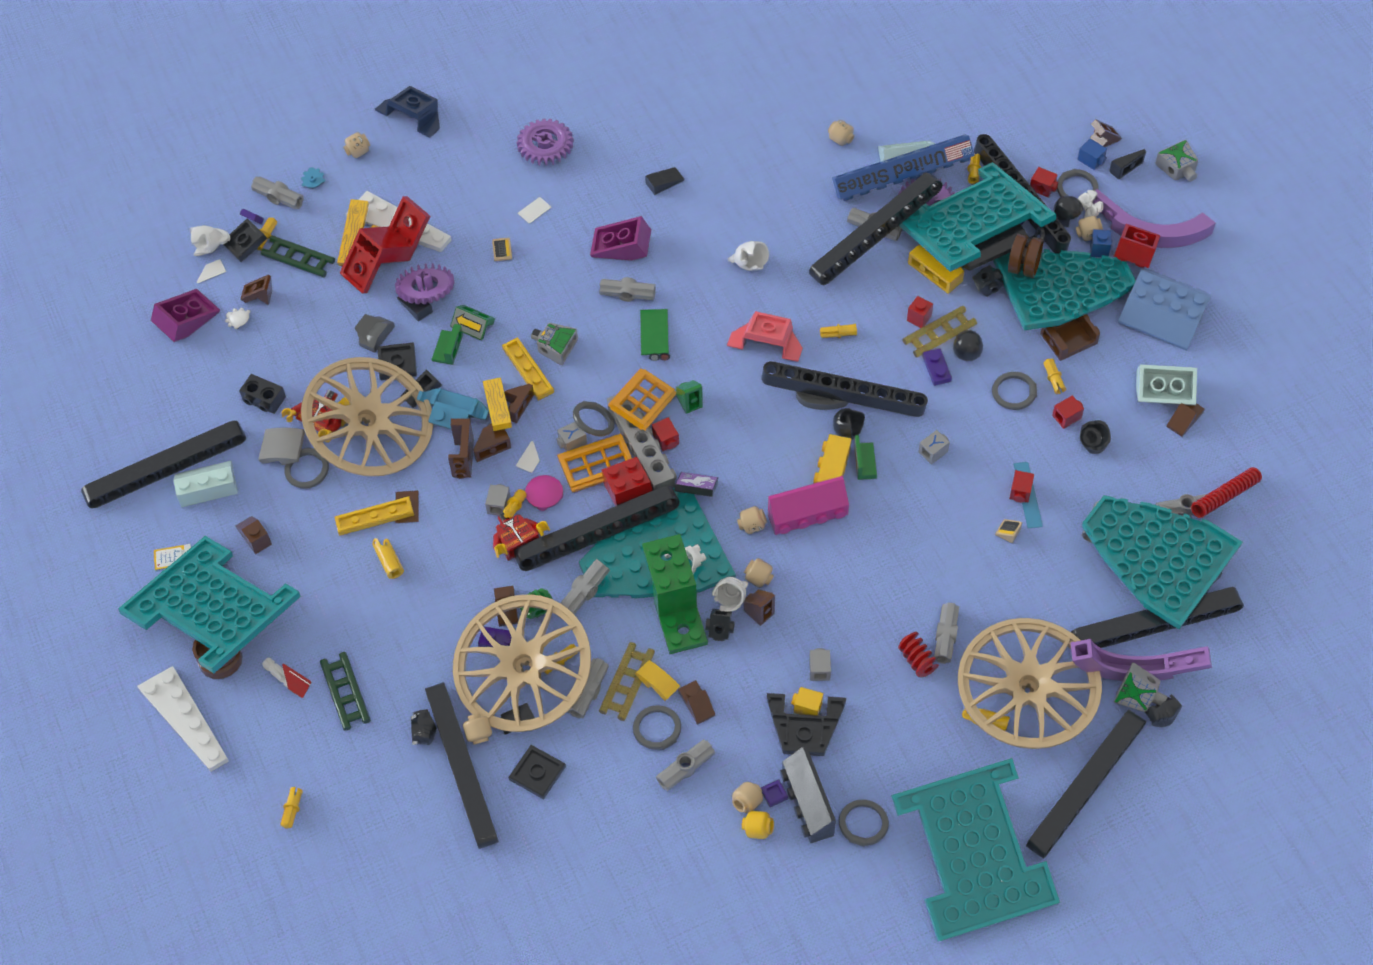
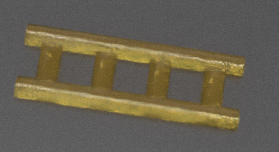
(943, 321)
(617, 687)

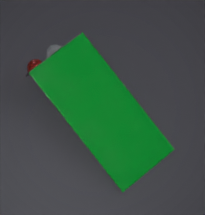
(654, 334)

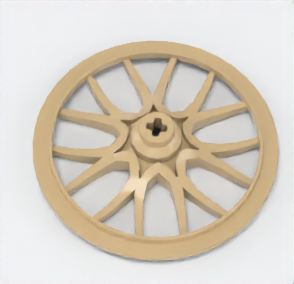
(367, 410)
(516, 656)
(1027, 675)

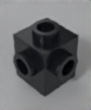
(988, 280)
(719, 625)

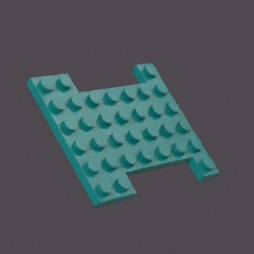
(974, 215)
(208, 603)
(976, 852)

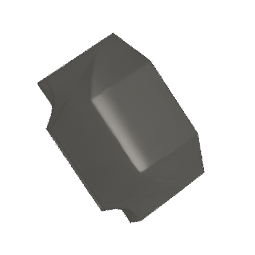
(373, 331)

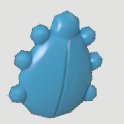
(312, 178)

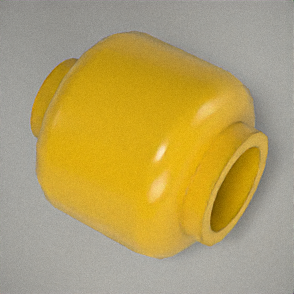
(758, 824)

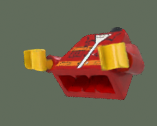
(324, 426)
(514, 533)

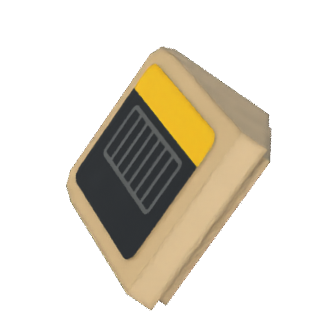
(502, 249)
(1009, 530)

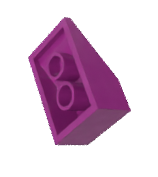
(622, 240)
(183, 314)

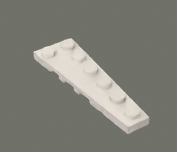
(382, 212)
(177, 707)

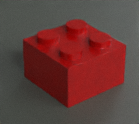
(1137, 246)
(626, 481)

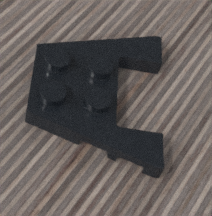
(804, 730)

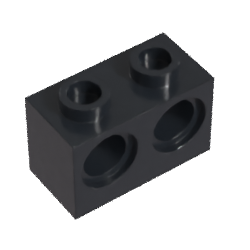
(263, 391)

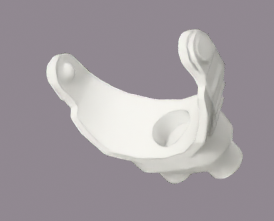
(694, 555)

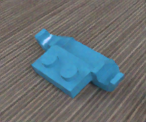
(452, 405)

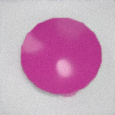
(544, 492)

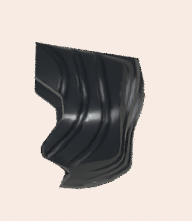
(1095, 436)
(1165, 713)
(422, 727)

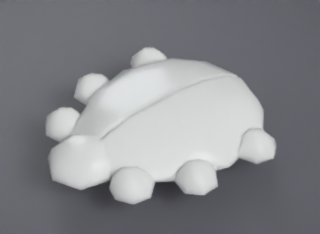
(237, 317)

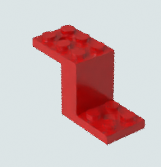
(384, 244)

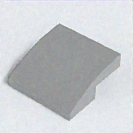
(281, 445)

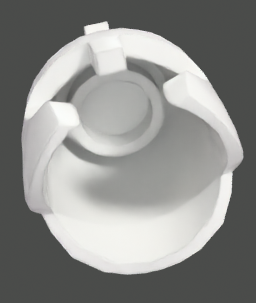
(207, 239)
(750, 255)
(730, 593)

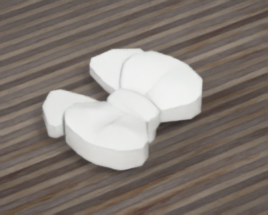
(1090, 208)

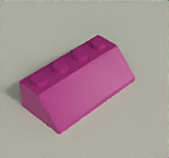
(808, 505)

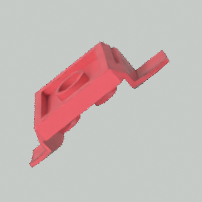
(770, 330)

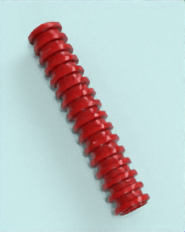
(1226, 492)

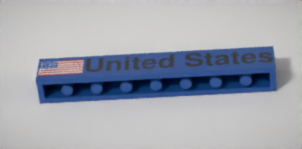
(903, 166)

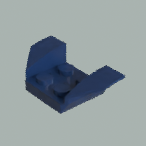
(416, 105)

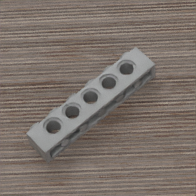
(650, 447)

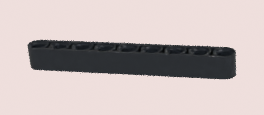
(875, 228)
(1055, 234)
(853, 387)
(163, 464)
(596, 528)
(1147, 623)
(461, 765)
(1085, 784)

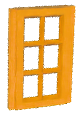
(628, 389)
(586, 450)

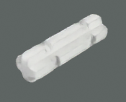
(275, 669)

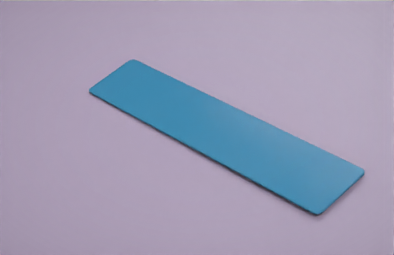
(1031, 508)

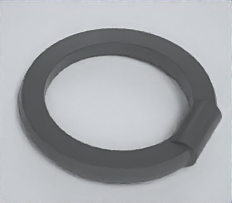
(1075, 172)
(1015, 406)
(597, 407)
(308, 451)
(657, 745)
(860, 840)

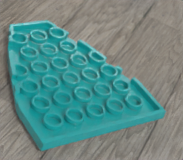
(1064, 287)
(1160, 554)
(627, 562)

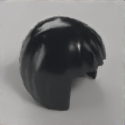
(1067, 208)
(968, 345)
(848, 422)

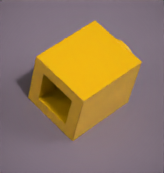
(807, 702)

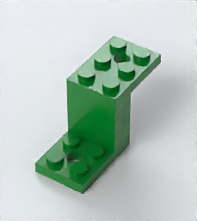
(674, 594)

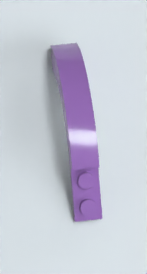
(1170, 235)
(1115, 666)

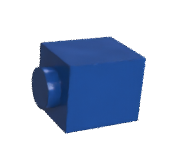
(1092, 154)
(1100, 243)

